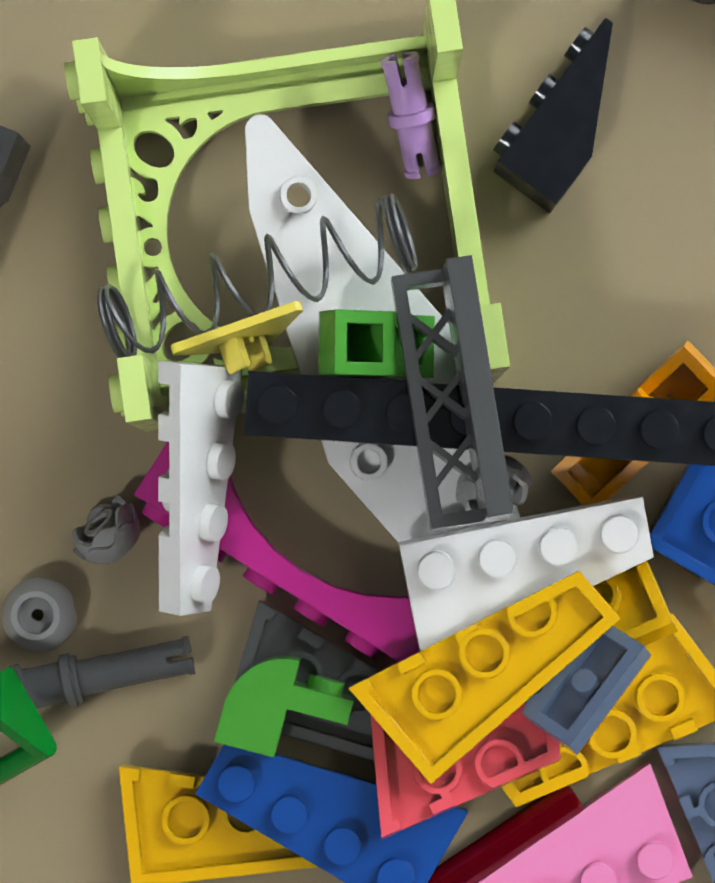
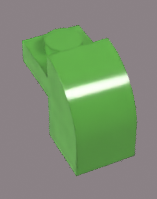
(367, 344)
(264, 693)

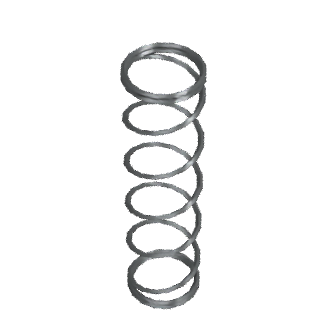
(398, 232)

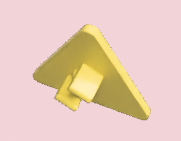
(243, 341)

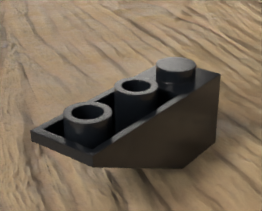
(560, 134)

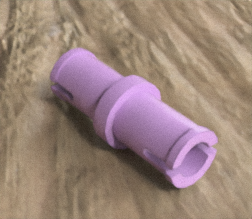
(411, 115)

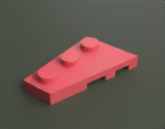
(498, 759)

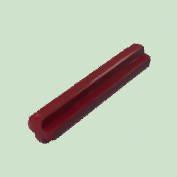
(509, 838)

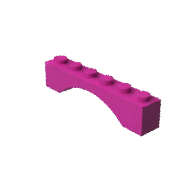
(372, 620)

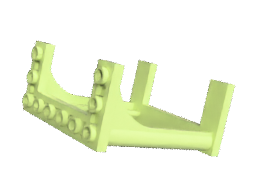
(140, 100)

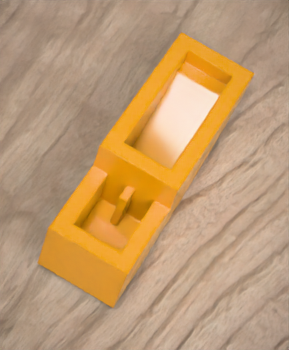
(680, 377)

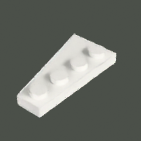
(194, 488)
(487, 567)

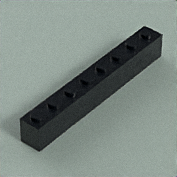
(528, 419)

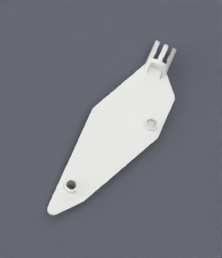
(379, 474)

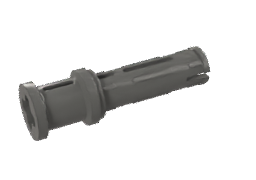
(73, 679)

